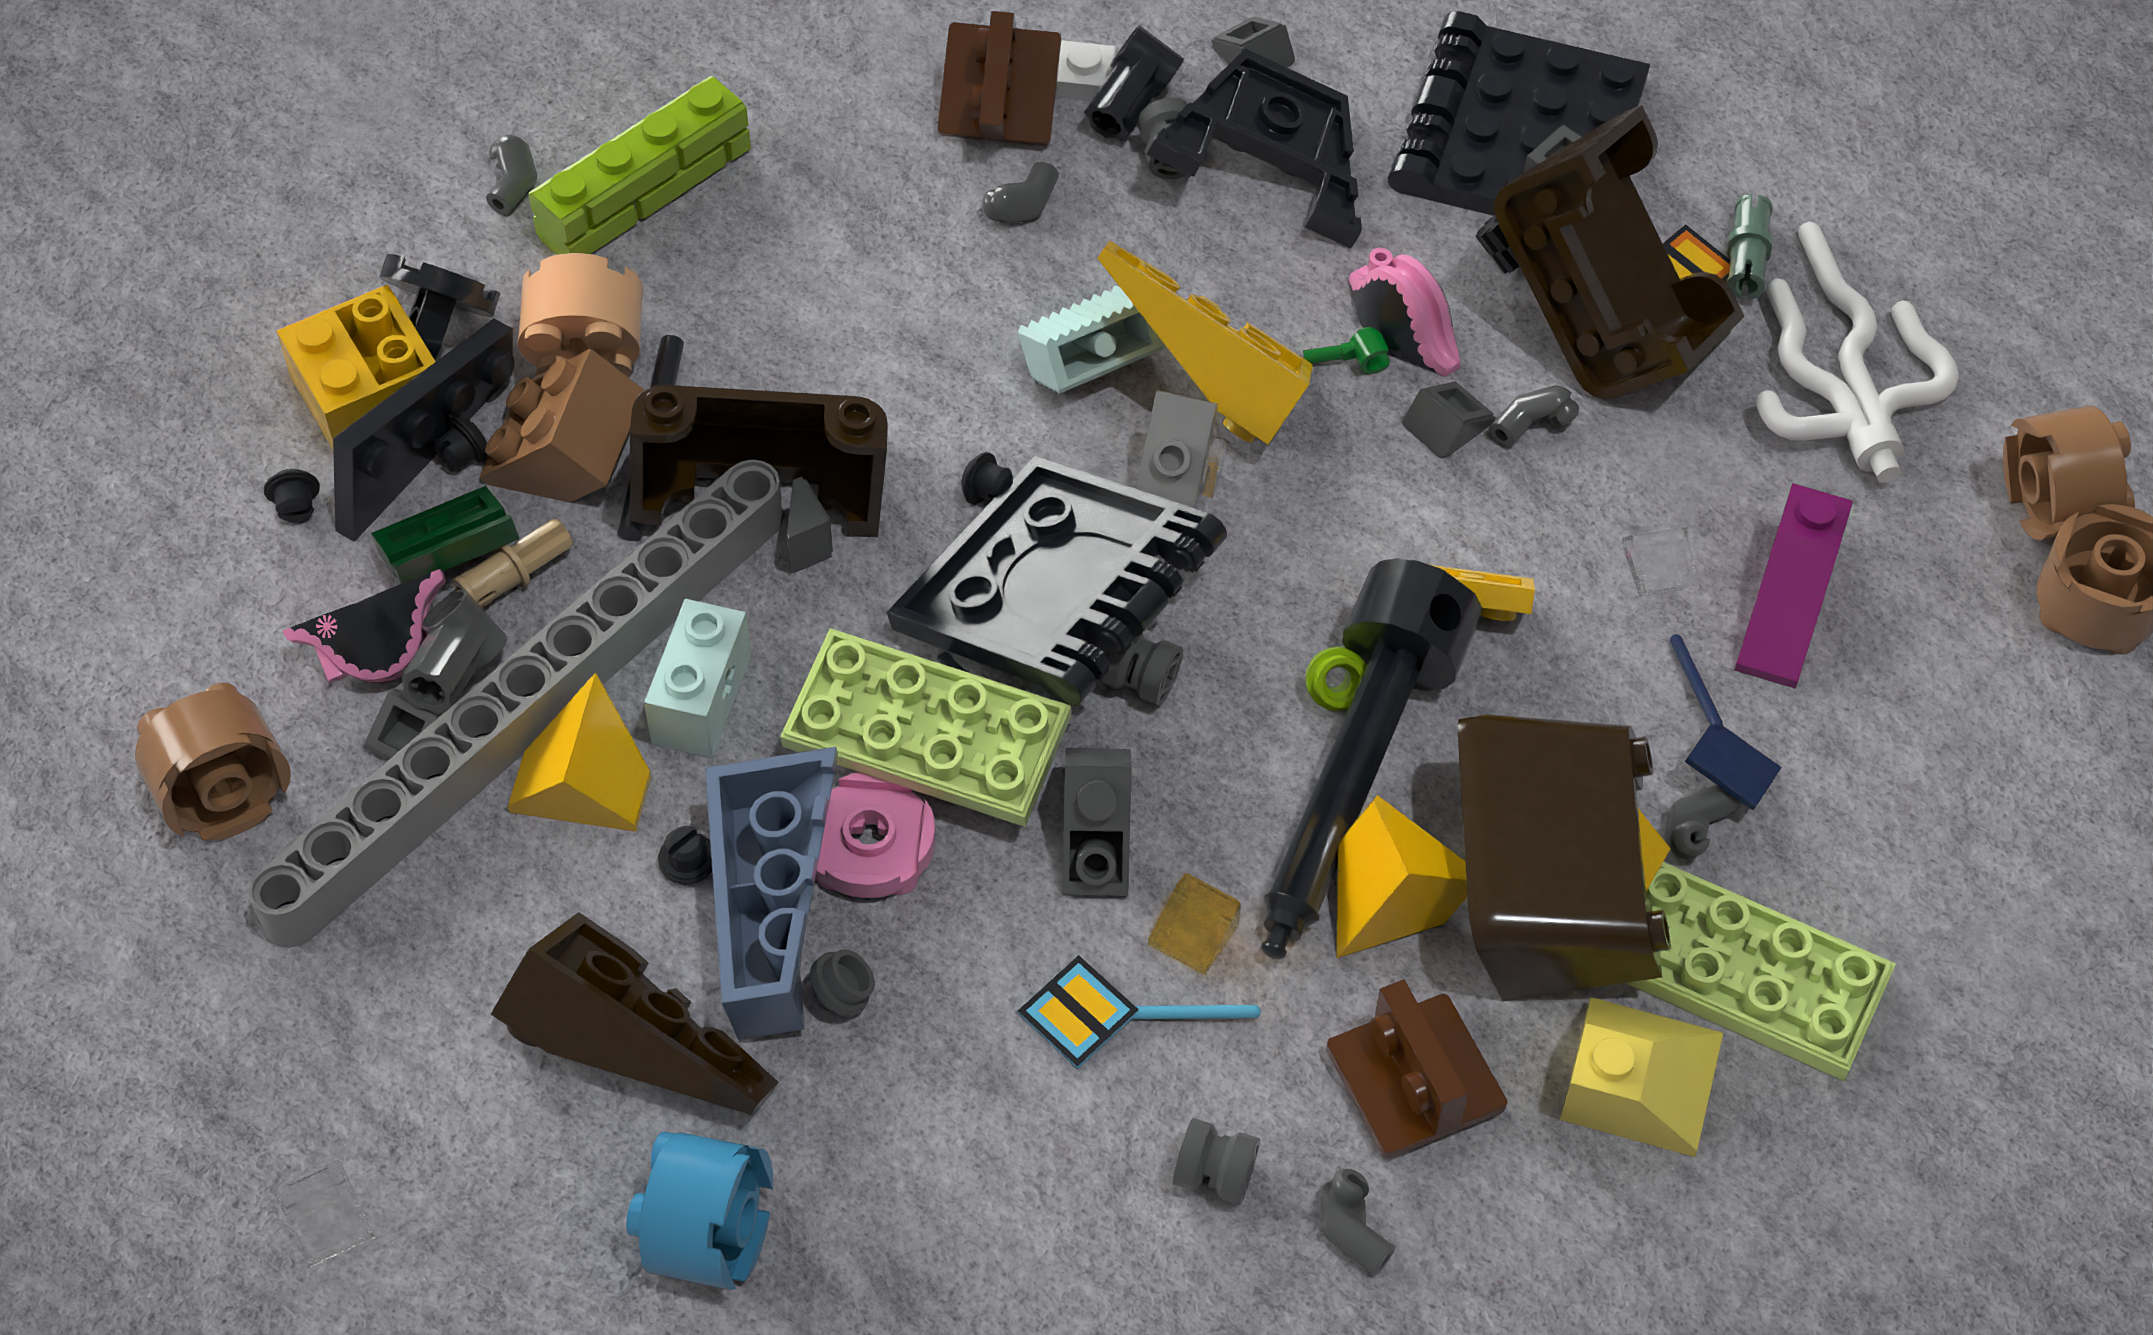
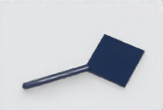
(1720, 752)

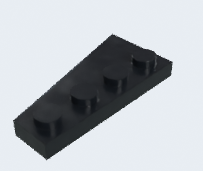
(398, 436)

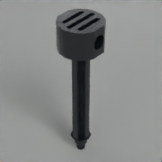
(1412, 634)

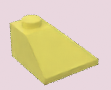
(1642, 1076)

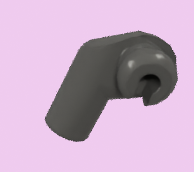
(517, 170)
(1345, 1221)

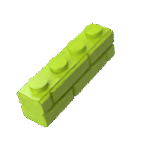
(641, 169)

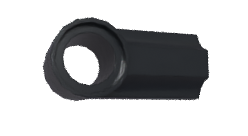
(1138, 75)

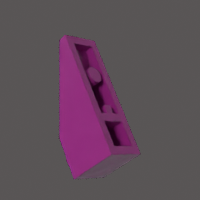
(1793, 585)

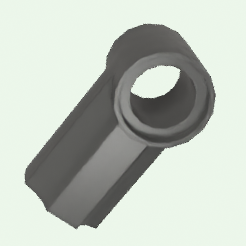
(456, 646)

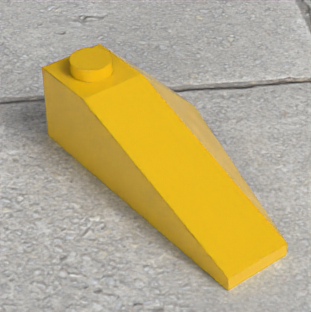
(1241, 370)

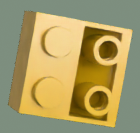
(352, 357)

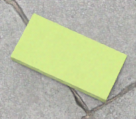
(928, 726)
(1764, 973)

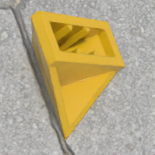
(583, 766)
(1393, 880)

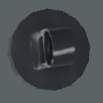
(436, 296)

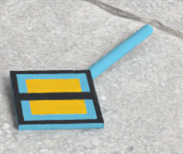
(1084, 1011)

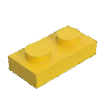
(1497, 593)

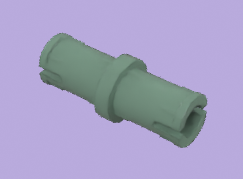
(1749, 246)

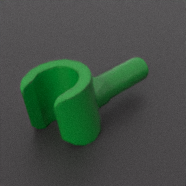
(1365, 345)

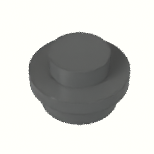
(842, 981)

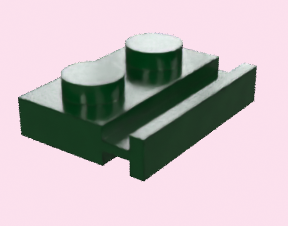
(445, 535)

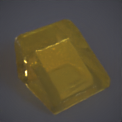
(1196, 923)

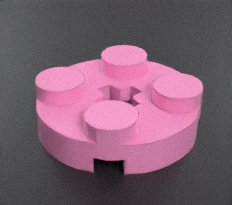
(881, 867)

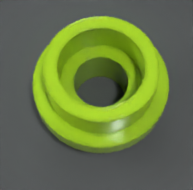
(1337, 697)

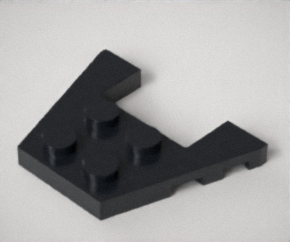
(1281, 121)

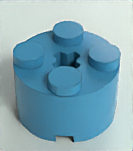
(701, 1210)

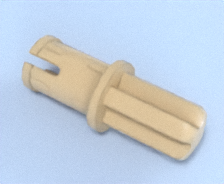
(514, 563)

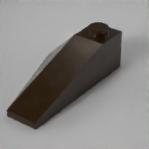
(590, 1003)

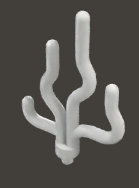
(1859, 408)

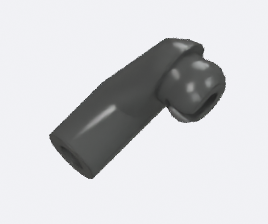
(1022, 200)
(1531, 406)
(1690, 820)

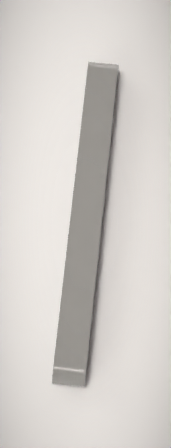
(735, 510)

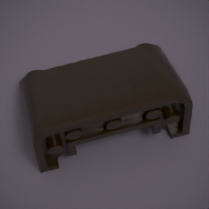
(1604, 268)
(708, 430)
(1557, 854)

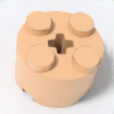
(578, 307)

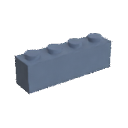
(765, 859)

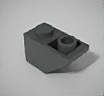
(1096, 821)

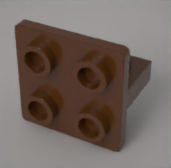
(999, 82)
(1415, 1071)

